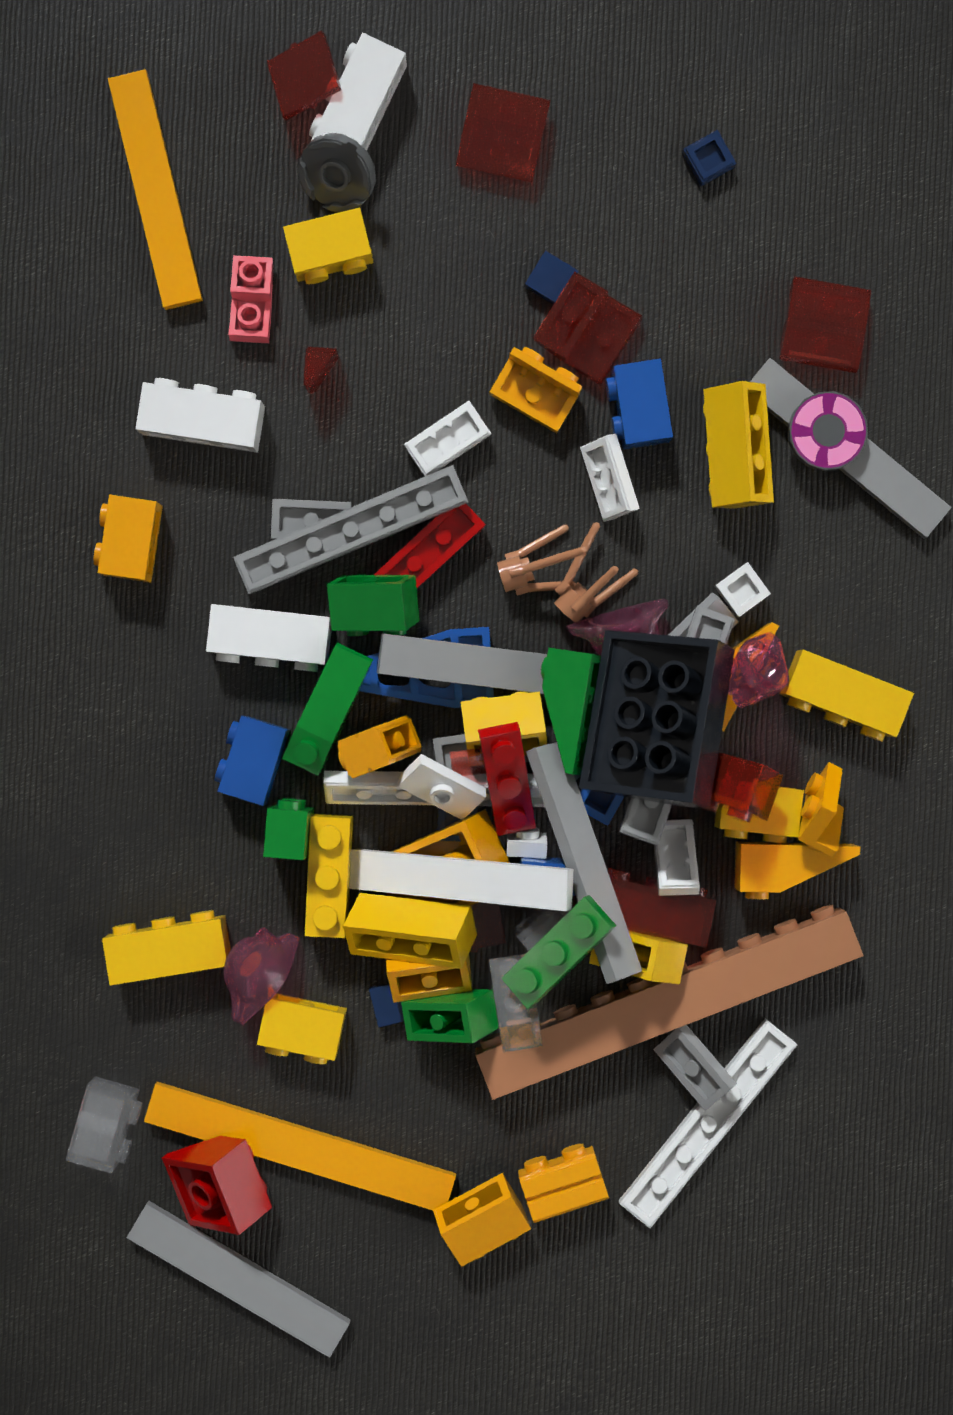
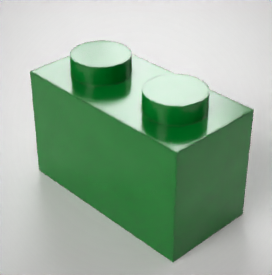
(373, 604)
(288, 829)
(451, 1017)

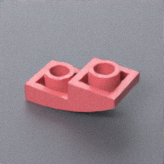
(251, 299)

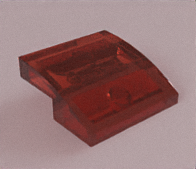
(503, 132)
(825, 324)
(587, 328)

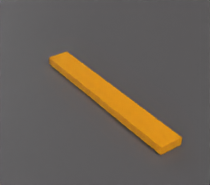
(301, 1147)

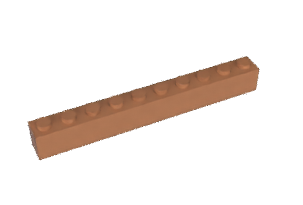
(658, 1007)

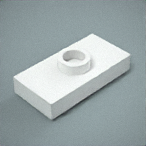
(447, 439)
(609, 477)
(441, 787)
(677, 859)

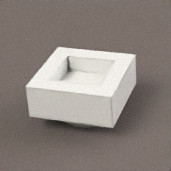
(742, 589)
(527, 844)

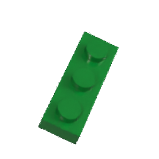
(558, 951)

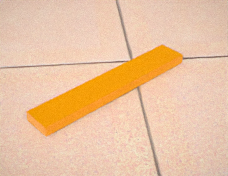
(155, 189)

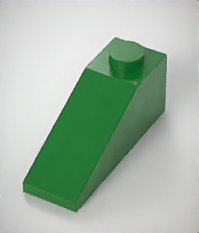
(569, 696)
(327, 709)

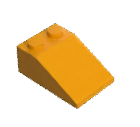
(477, 842)

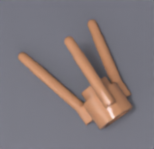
(517, 571)
(577, 600)

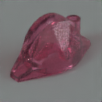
(635, 618)
(758, 670)
(257, 971)

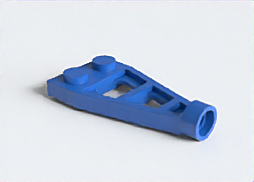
(417, 691)

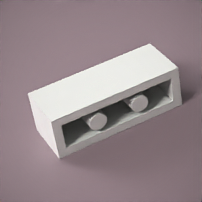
(367, 89)
(200, 415)
(268, 637)

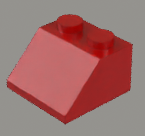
(218, 1184)

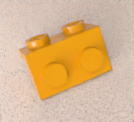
(536, 388)
(821, 812)

